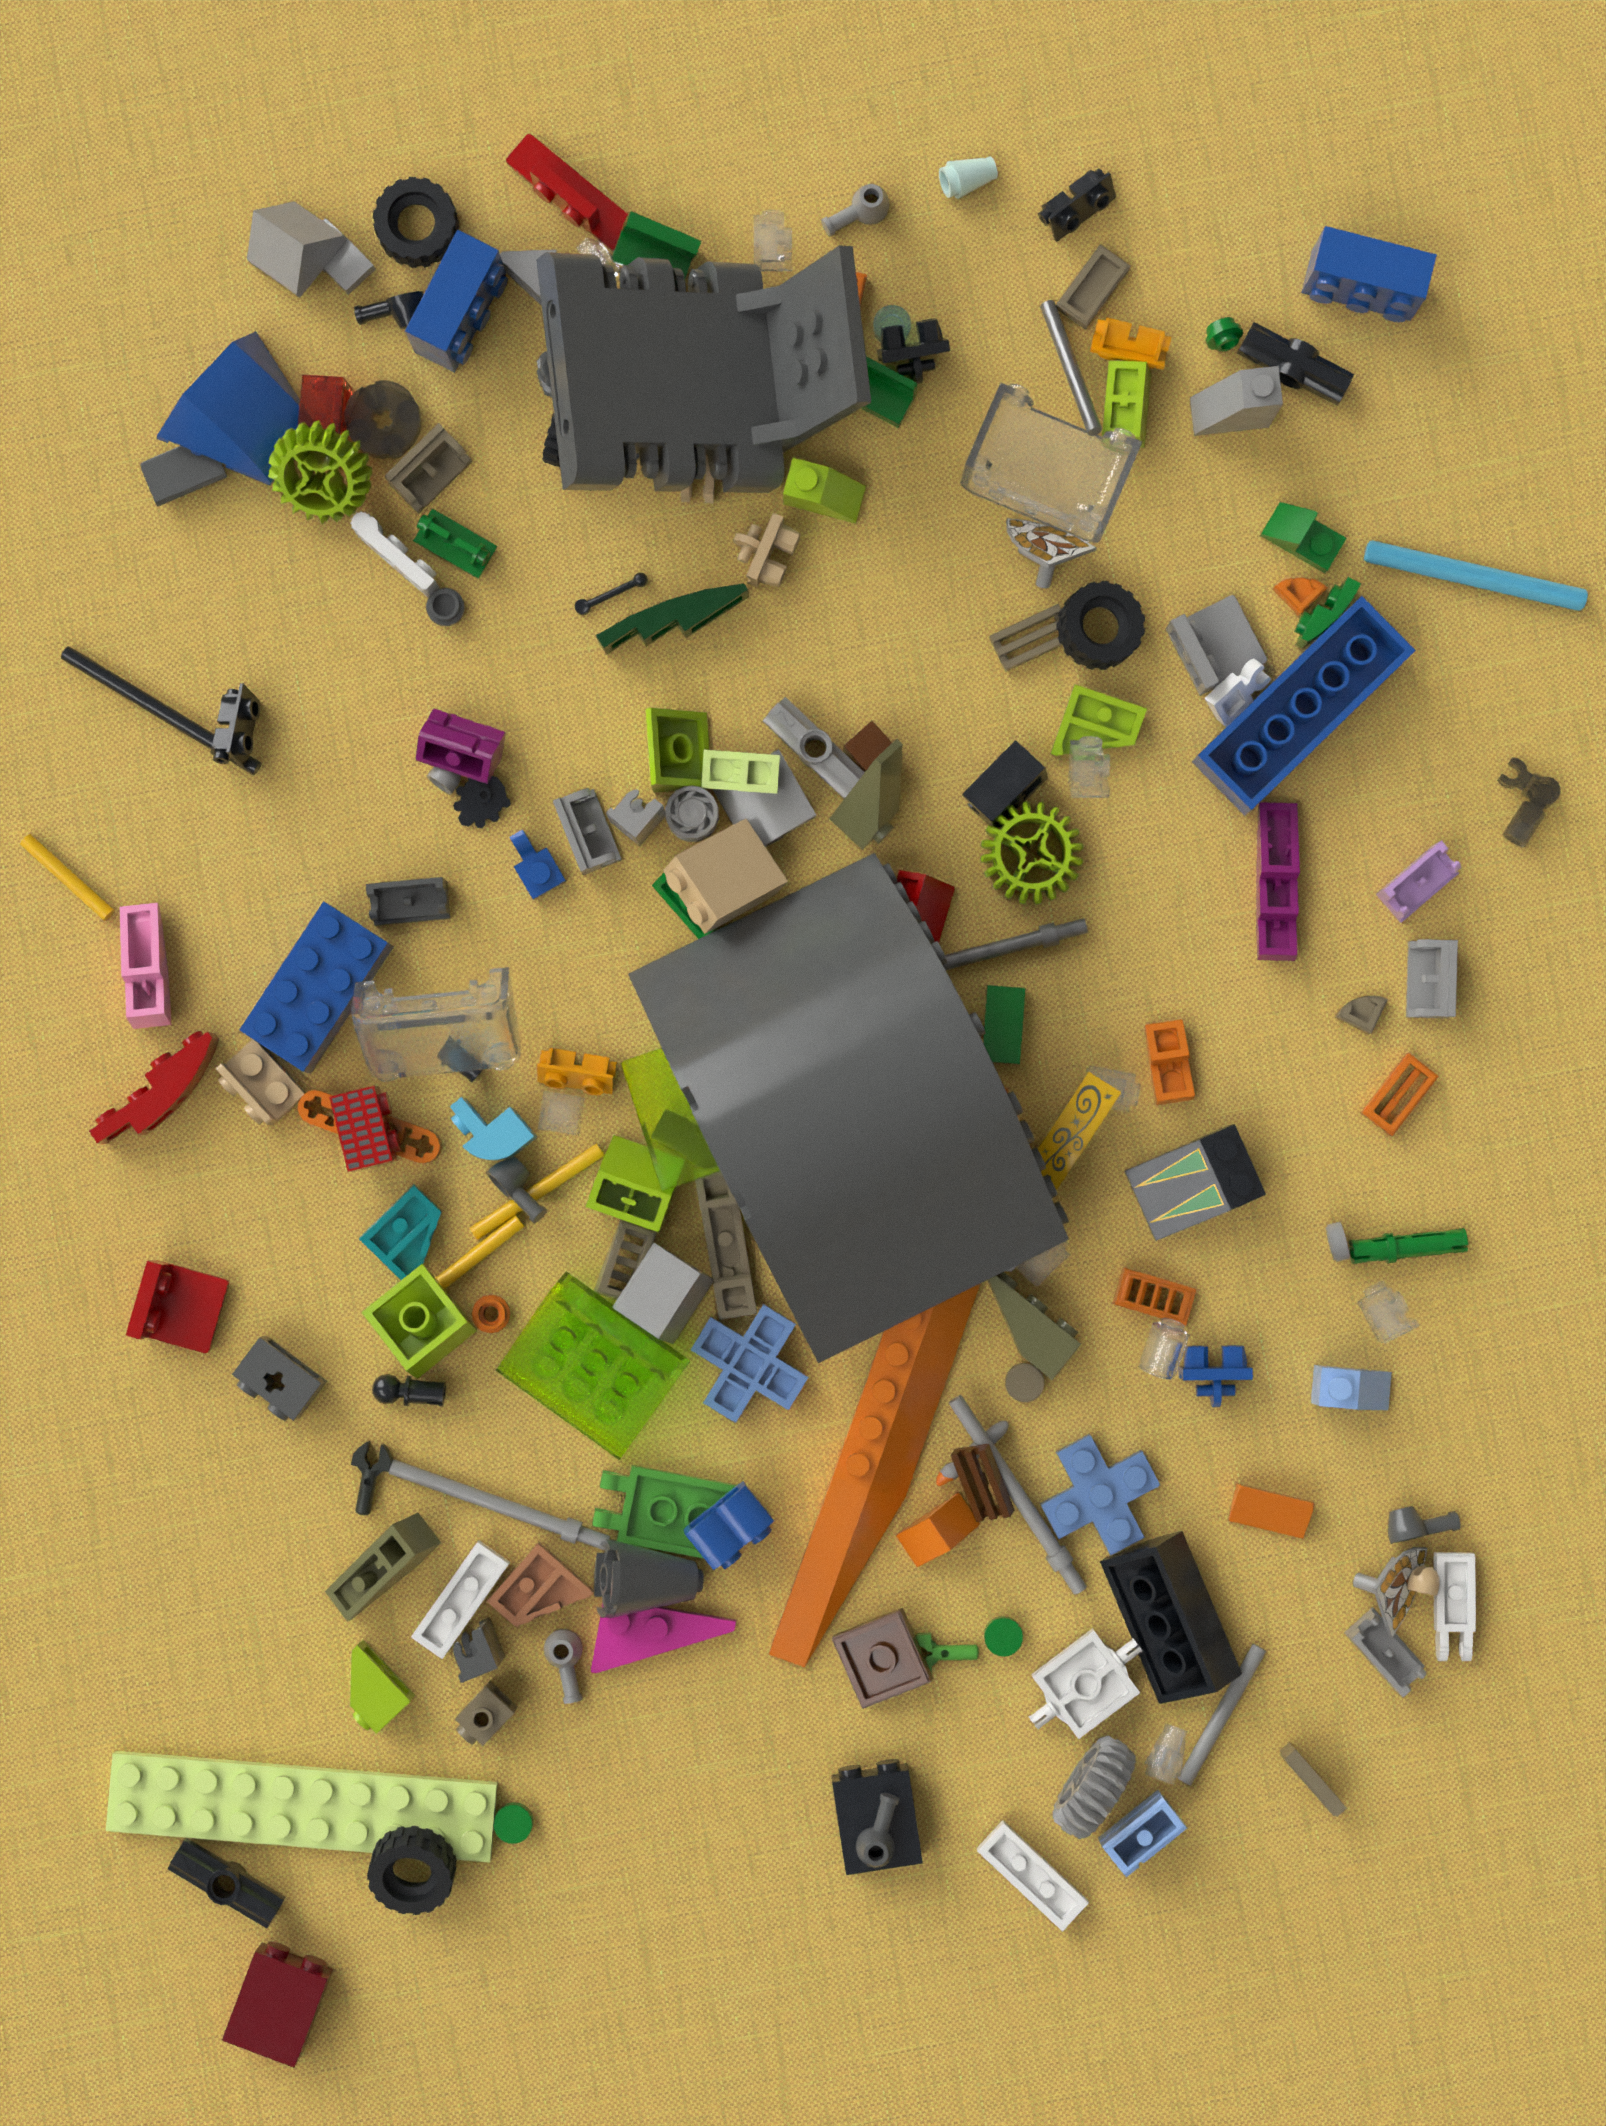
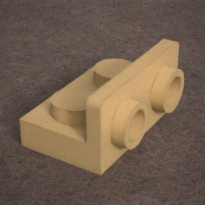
(261, 1083)

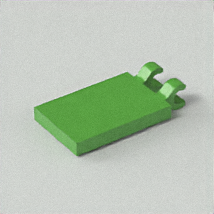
(658, 1507)

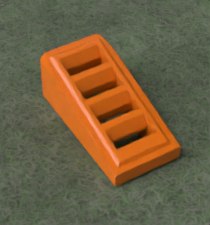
(1124, 1287)

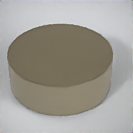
(1024, 1382)

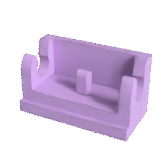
(1419, 881)

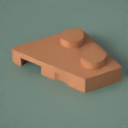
(538, 1588)

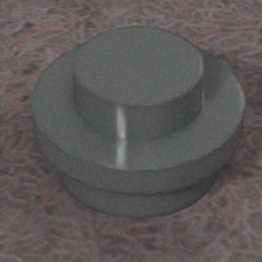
(445, 607)

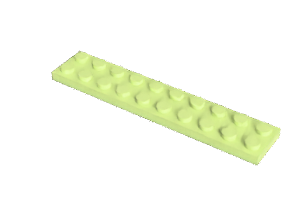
(294, 1804)

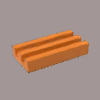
(1379, 1120)

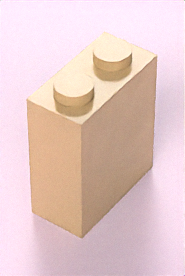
(724, 876)

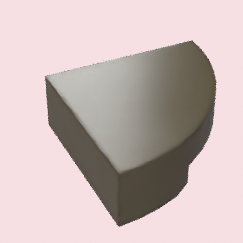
(1363, 1012)

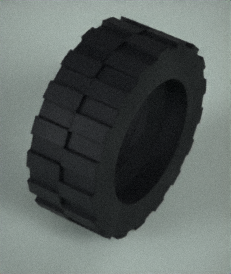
(394, 201)
(1124, 608)
(406, 1895)

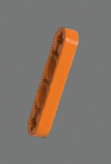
(410, 1153)

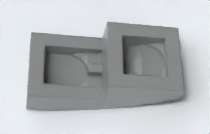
(348, 266)

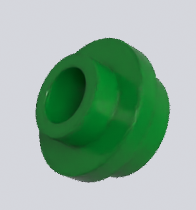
(1223, 334)

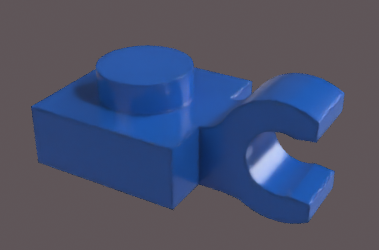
(536, 870)

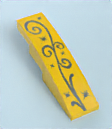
(1076, 1126)

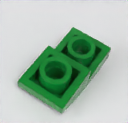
(1320, 619)

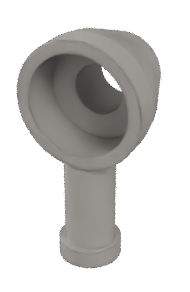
(859, 210)
(565, 1664)

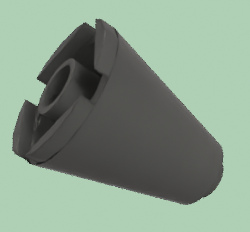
(642, 1579)

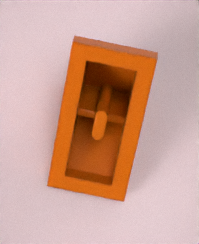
(938, 1530)

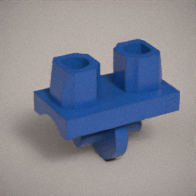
(1233, 1368)

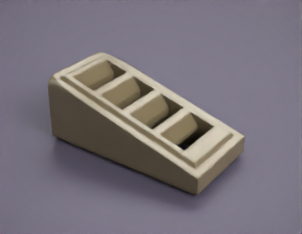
(612, 1257)

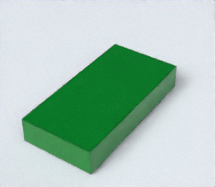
(1004, 1023)

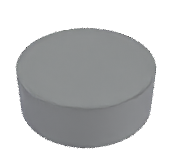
(1337, 1241)

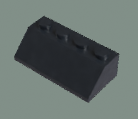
(1171, 1618)

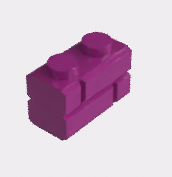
(460, 746)

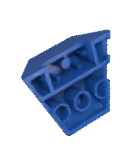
(236, 410)

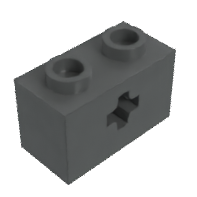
(300, 1381)

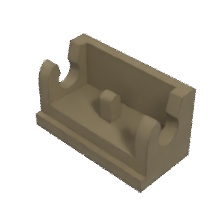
(428, 468)

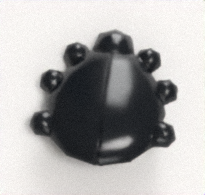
(480, 801)

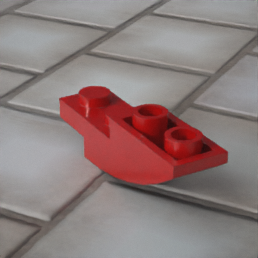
(171, 1082)

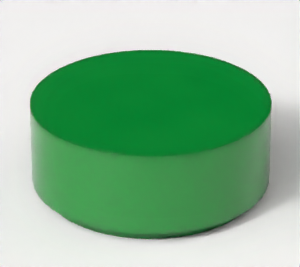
(1003, 1636)
(513, 1823)

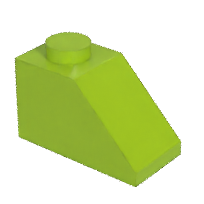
(822, 491)
(375, 1689)

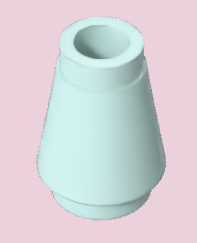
(966, 175)

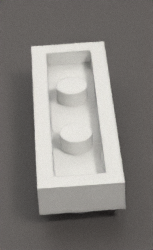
(460, 1599)
(1032, 1875)

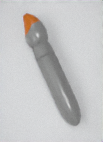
(949, 1473)

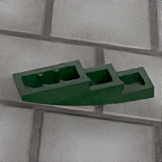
(687, 612)

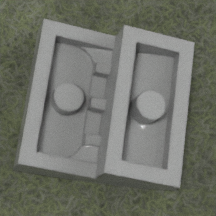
(769, 813)

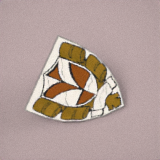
(1045, 546)
(1391, 1587)

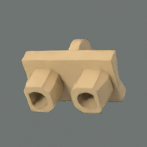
(762, 567)

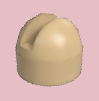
(1424, 1580)

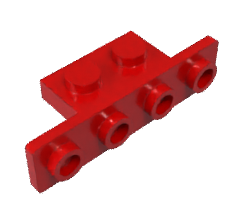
(572, 193)

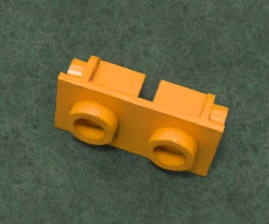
(1113, 342)
(559, 1071)

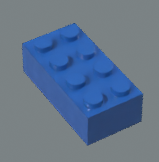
(315, 988)

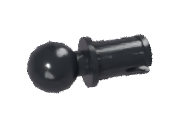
(389, 1389)

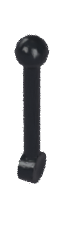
(583, 607)

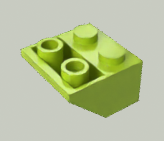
(629, 1186)

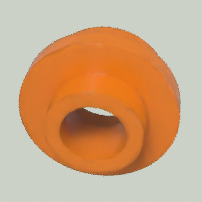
(482, 1322)

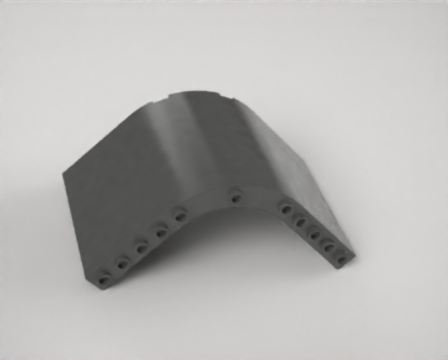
(851, 1105)

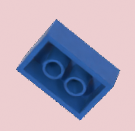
(1368, 274)
(457, 302)

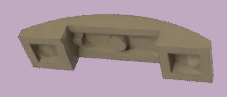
(726, 1247)

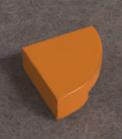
(1299, 592)

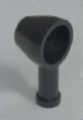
(399, 306)

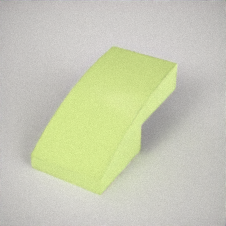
(740, 771)

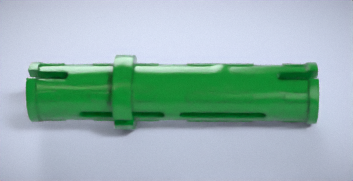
(1391, 1247)

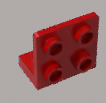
(177, 1306)

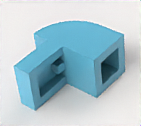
(492, 1141)

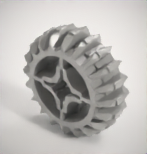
(1094, 1787)

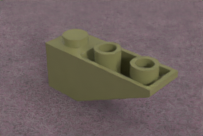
(1035, 1335)

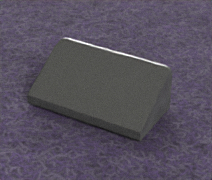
(179, 474)

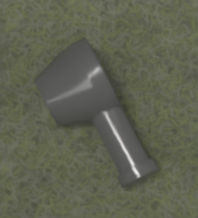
(510, 1178)
(1407, 1524)
(878, 1834)

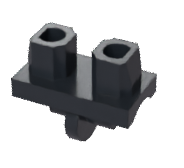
(930, 342)

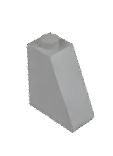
(1238, 402)

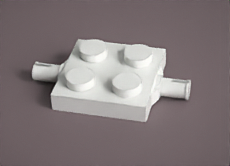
(1085, 1683)

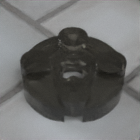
(375, 399)

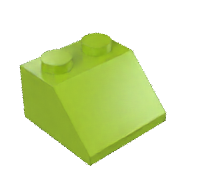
(419, 1321)

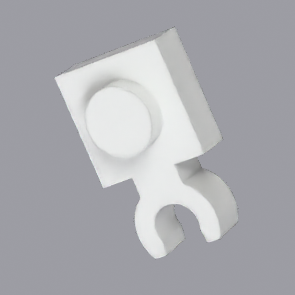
(1235, 692)

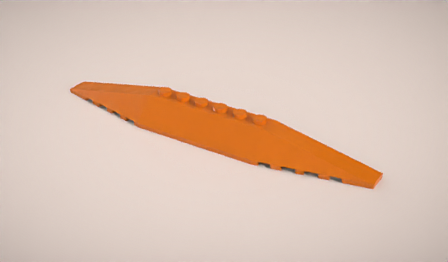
(872, 1468)

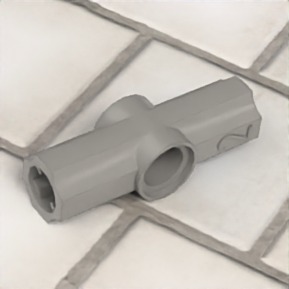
(797, 731)

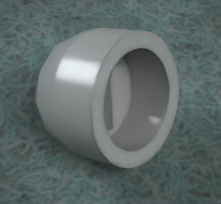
(444, 779)

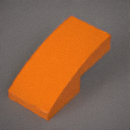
(1169, 1062)

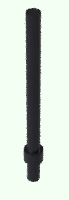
(147, 702)

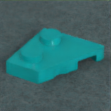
(403, 1232)

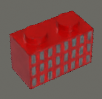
(365, 1128)

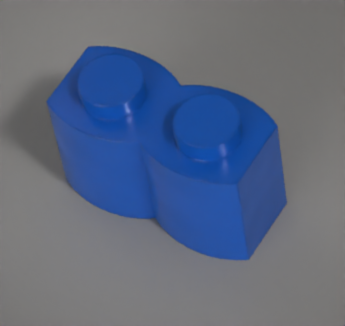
(729, 1526)

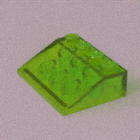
(592, 1365)

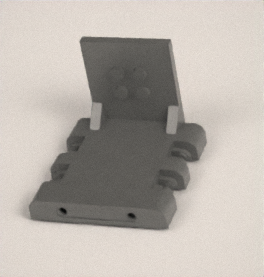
(697, 370)

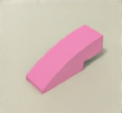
(144, 966)

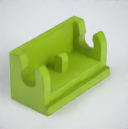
(1127, 398)

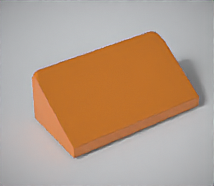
(1270, 1510)

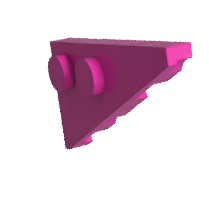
(651, 1633)

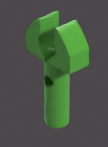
(945, 1652)

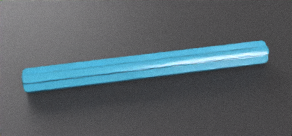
(1475, 575)

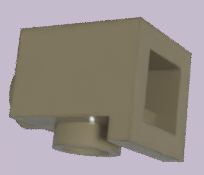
(494, 1704)

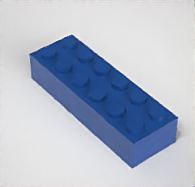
(1303, 706)

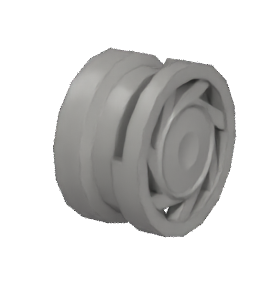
(692, 813)

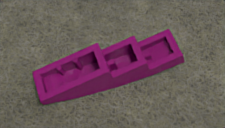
(1277, 881)

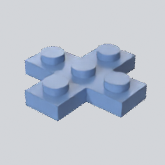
(749, 1363)
(1100, 1494)

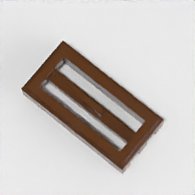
(976, 1483)

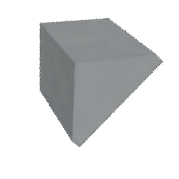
(291, 245)
(663, 1294)

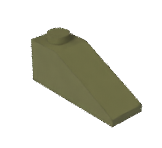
(872, 800)
(383, 1565)

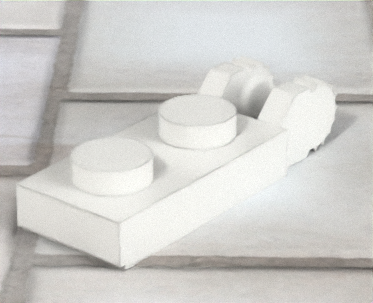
(394, 552)
(1455, 1602)

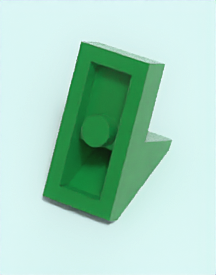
(1303, 536)

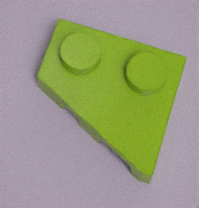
(1098, 716)

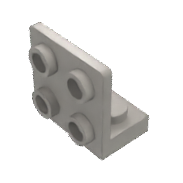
(1214, 643)

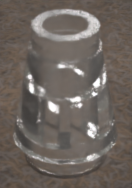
(1167, 1755)

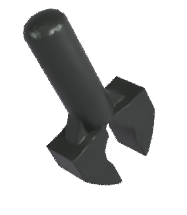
(369, 1475)

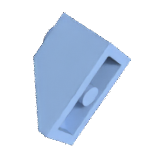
(1350, 1388)

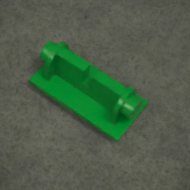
(454, 543)

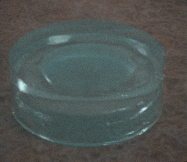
(890, 316)

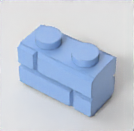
(1142, 1833)

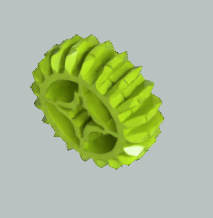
(320, 451)
(1047, 860)

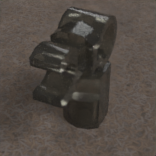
(1541, 794)

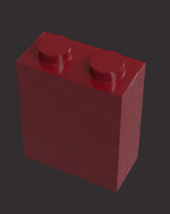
(278, 2003)

